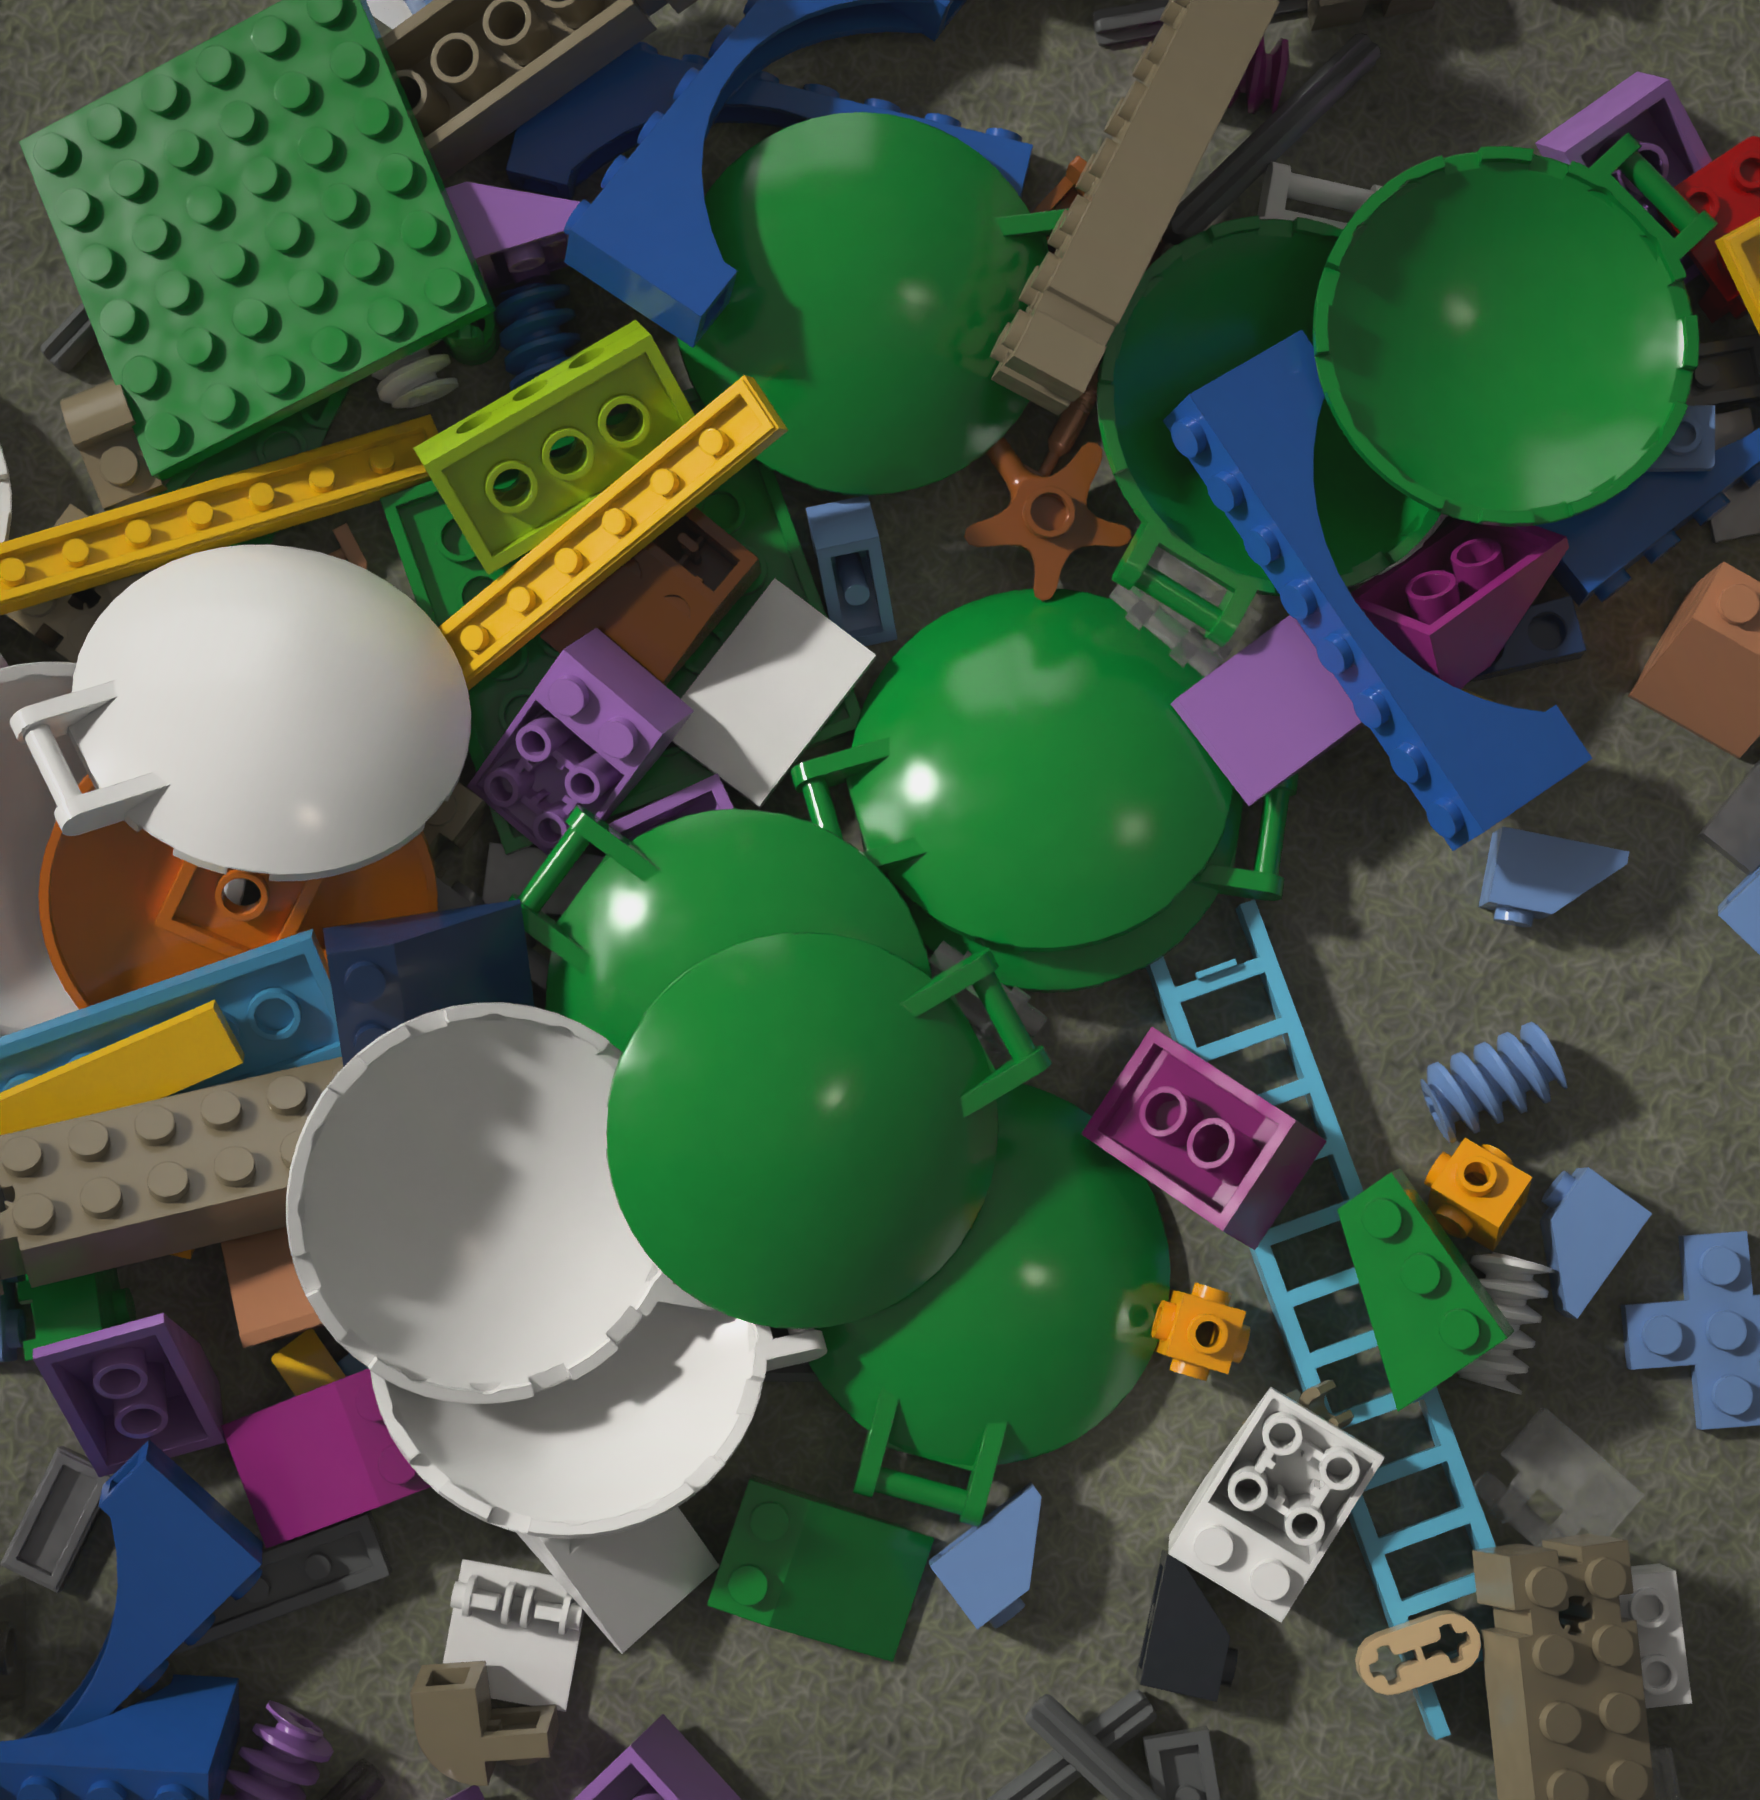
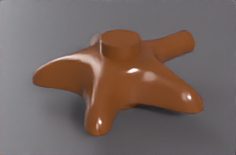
(1047, 514)

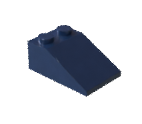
(422, 964)

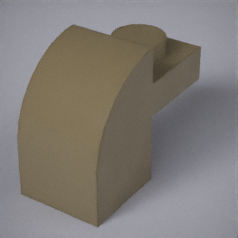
(104, 435)
(463, 1731)

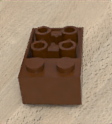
(664, 596)

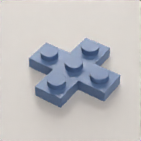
(1709, 1330)

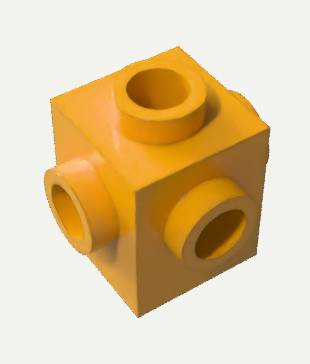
(1476, 1192)
(1177, 1325)

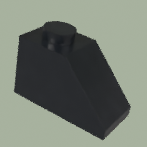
(1183, 1638)

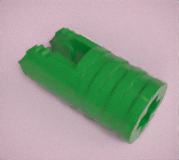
(471, 345)

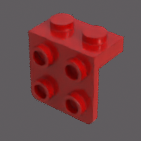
(1731, 195)

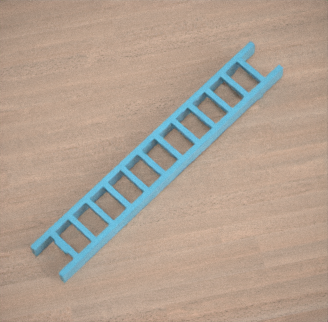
(1282, 1301)

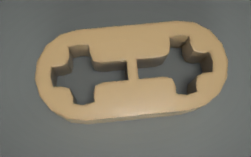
(1424, 1667)

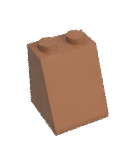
(1710, 662)
(266, 1288)

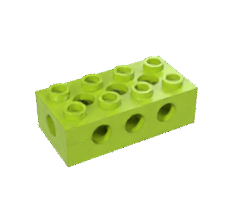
(528, 421)

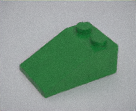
(820, 1569)

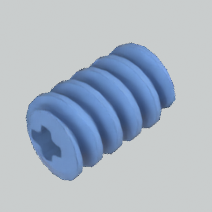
(1491, 1080)

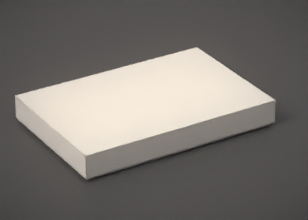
(769, 692)

